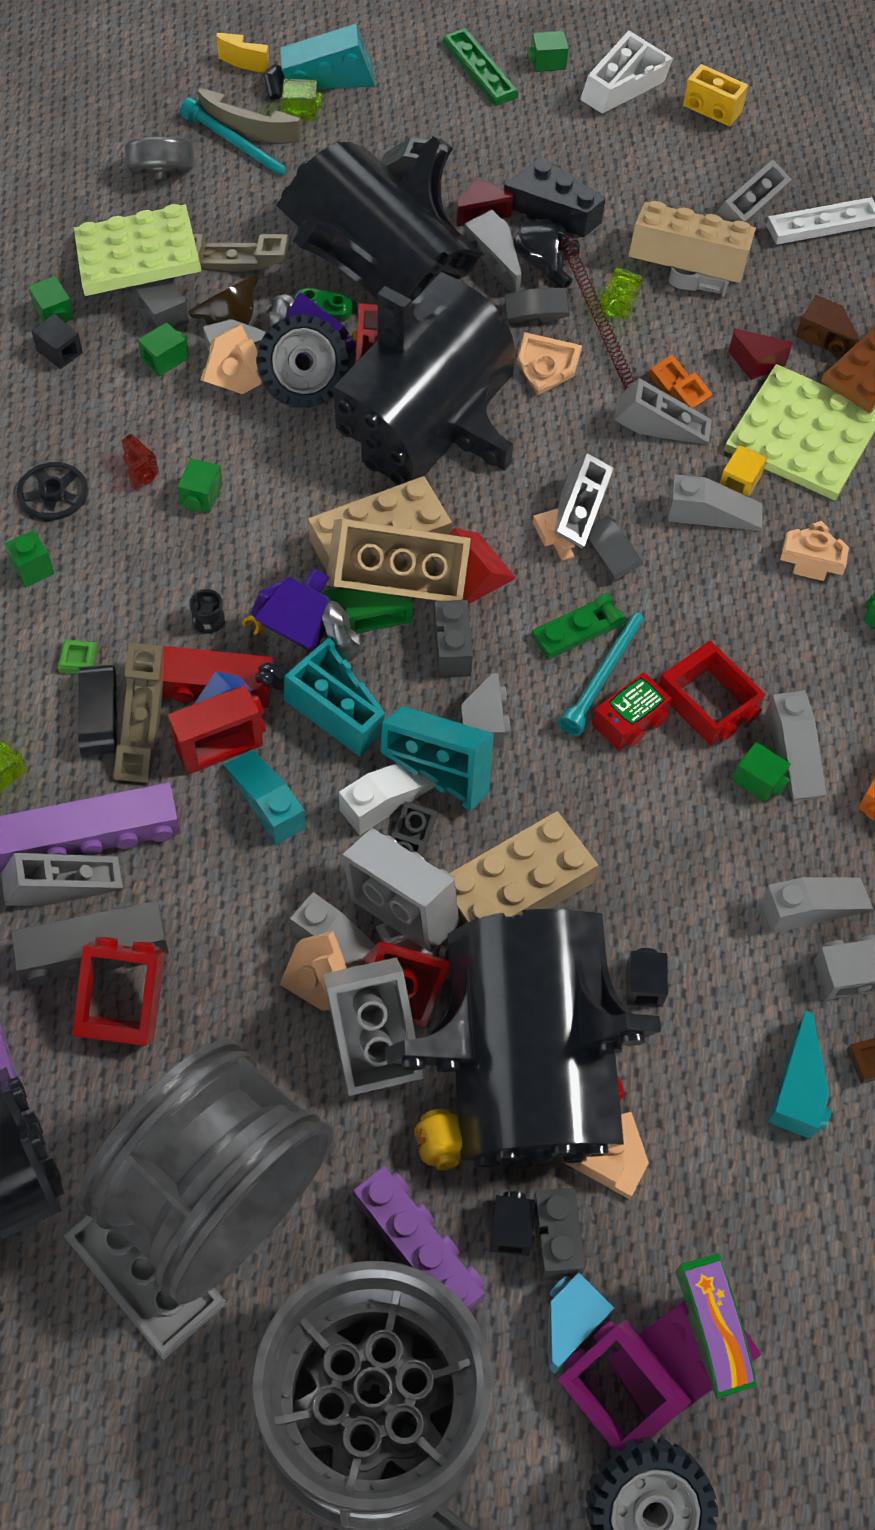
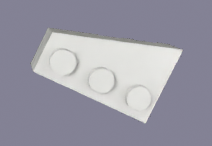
(625, 73)

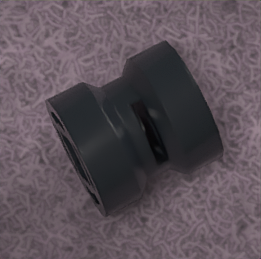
(207, 611)

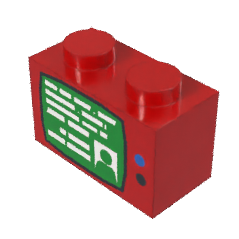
(632, 712)

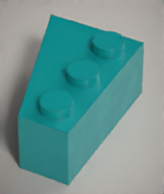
(334, 699)
(441, 750)

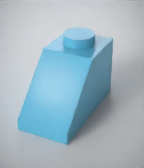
(573, 1317)

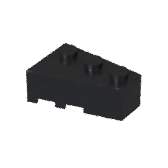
(553, 194)

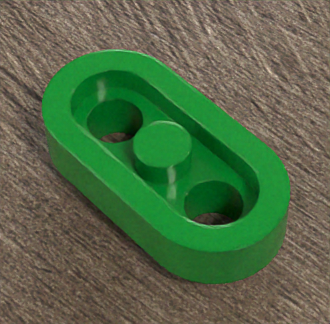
(333, 303)

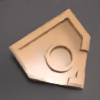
(232, 361)
(547, 361)
(814, 552)
(307, 965)
(623, 1165)

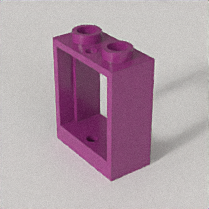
(651, 1366)

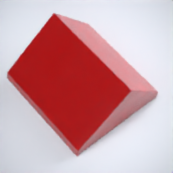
(484, 567)
(422, 976)

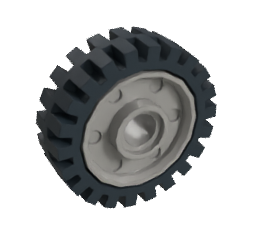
(278, 367)
(649, 1475)

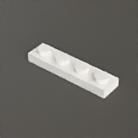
(822, 221)

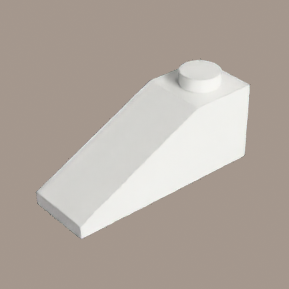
(380, 795)

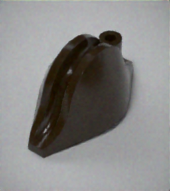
(229, 304)

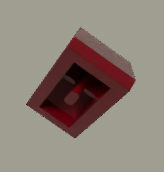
(482, 198)
(757, 352)

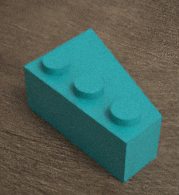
(331, 58)

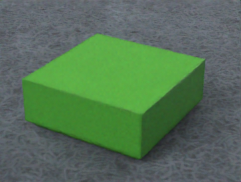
(76, 655)

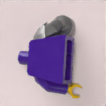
(286, 306)
(303, 614)

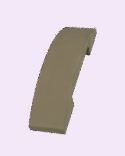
(248, 124)
(242, 256)
(141, 712)

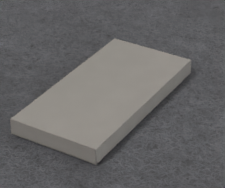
(134, 1287)

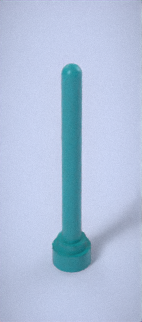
(193, 111)
(575, 718)

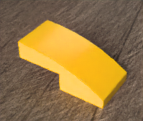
(242, 55)

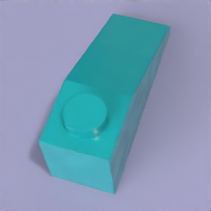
(267, 796)
(803, 1085)

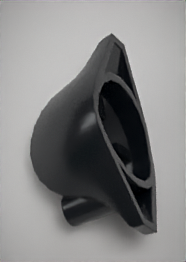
(539, 245)

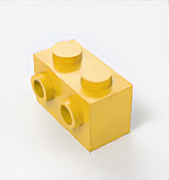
(715, 95)

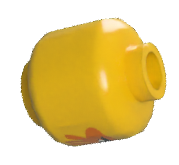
(439, 1139)

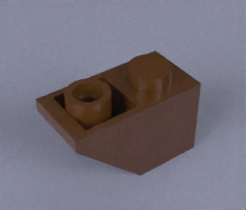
(827, 327)

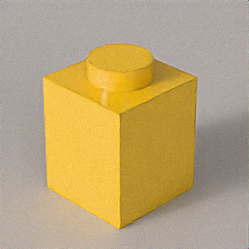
(743, 470)

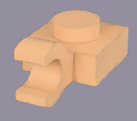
(545, 526)

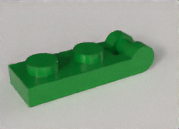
(578, 627)

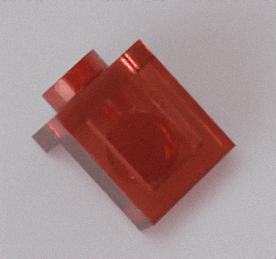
(140, 461)

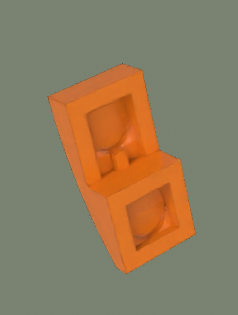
(678, 384)

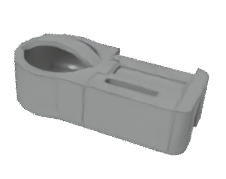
(691, 281)

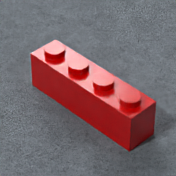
(189, 671)

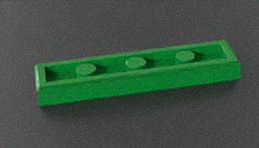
(480, 67)

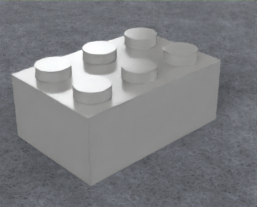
(401, 889)
(367, 1016)

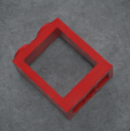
(712, 659)
(217, 729)
(111, 1029)

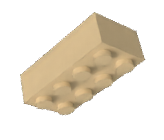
(692, 241)
(403, 506)
(397, 561)
(525, 872)

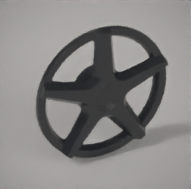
(52, 490)

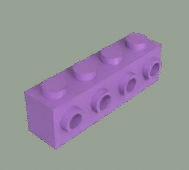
(412, 1237)

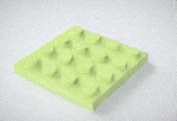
(136, 249)
(804, 431)

